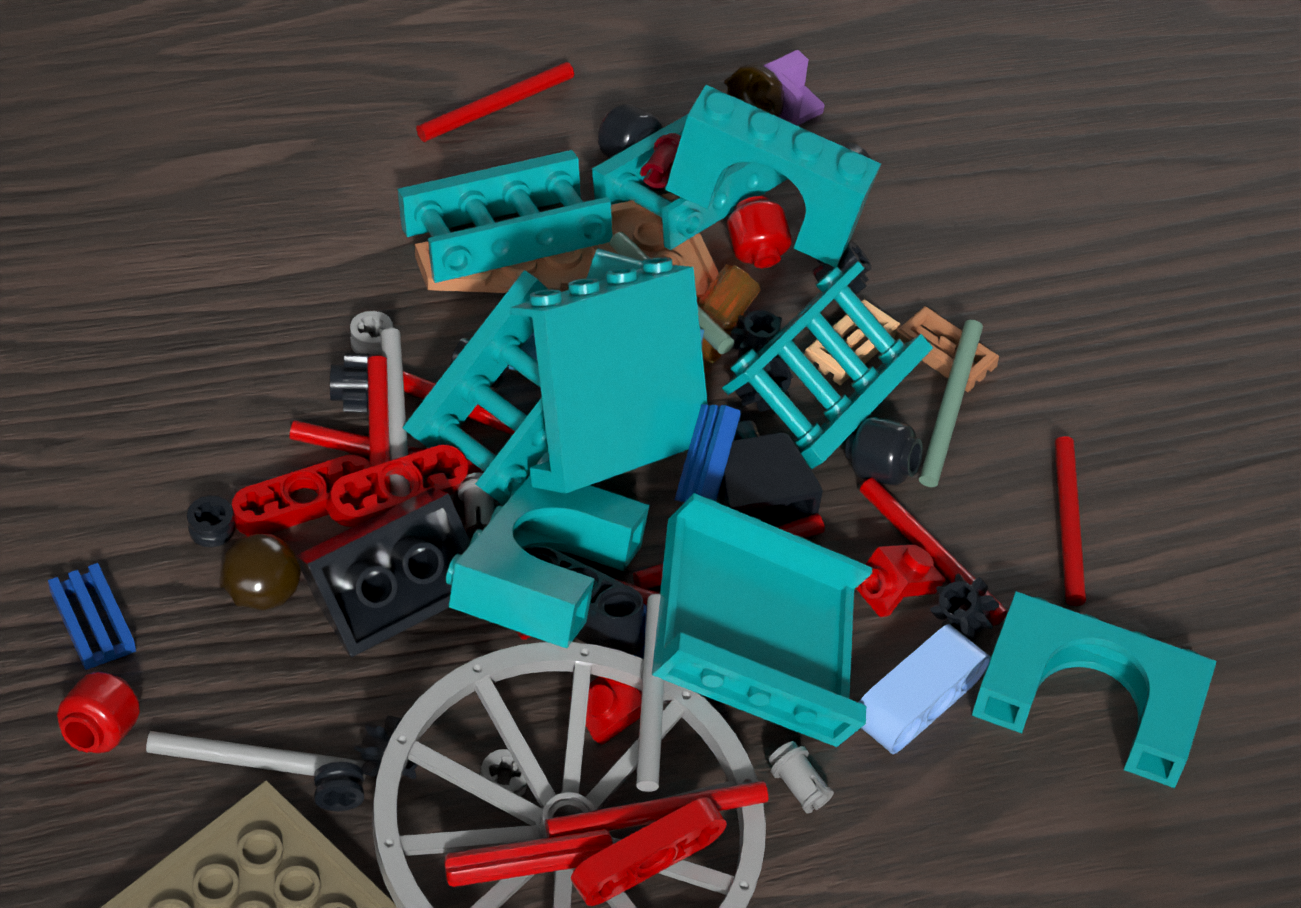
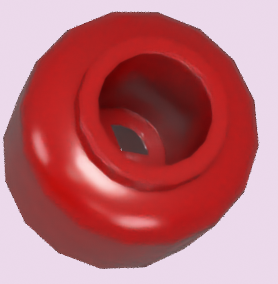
(759, 232)
(98, 713)

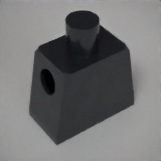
(768, 478)

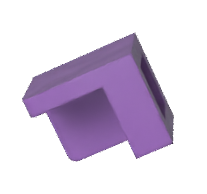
(799, 101)

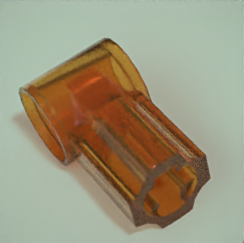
(725, 301)

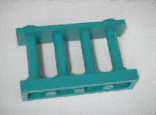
(499, 192)
(681, 219)
(469, 384)
(870, 384)

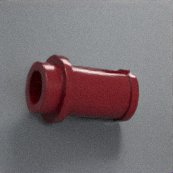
(661, 161)

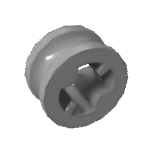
(368, 322)
(499, 760)

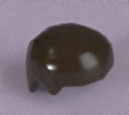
(758, 88)
(260, 571)

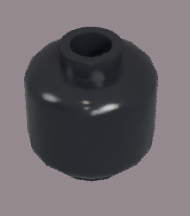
(625, 127)
(884, 451)

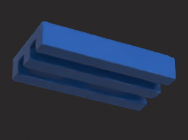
(708, 452)
(78, 584)

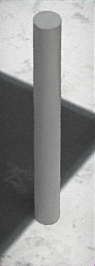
(397, 417)
(651, 708)
(240, 754)

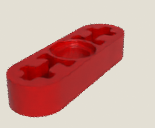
(410, 467)
(292, 513)
(648, 851)

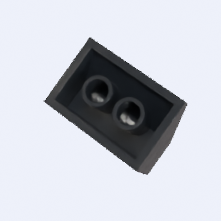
(386, 570)

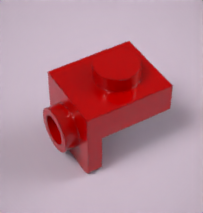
(898, 574)
(611, 708)

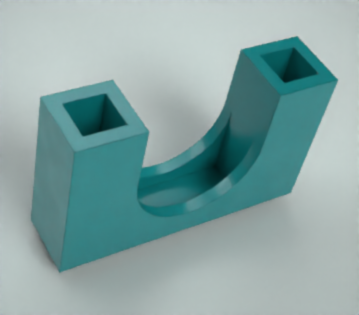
(829, 176)
(533, 596)
(1162, 679)

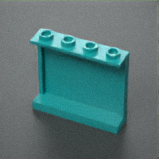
(616, 372)
(758, 620)

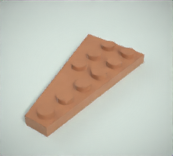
(558, 270)

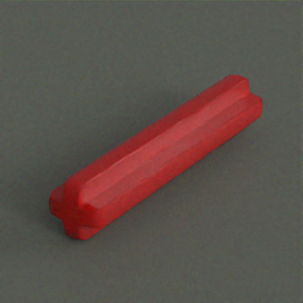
(523, 857)

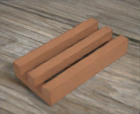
(943, 350)

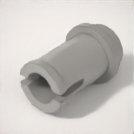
(477, 504)
(800, 776)

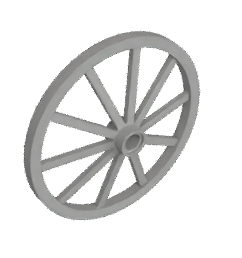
(533, 658)

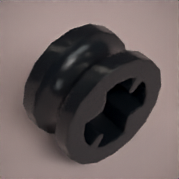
(201, 531)
(339, 786)

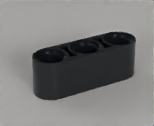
(614, 610)

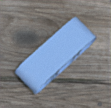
(922, 688)

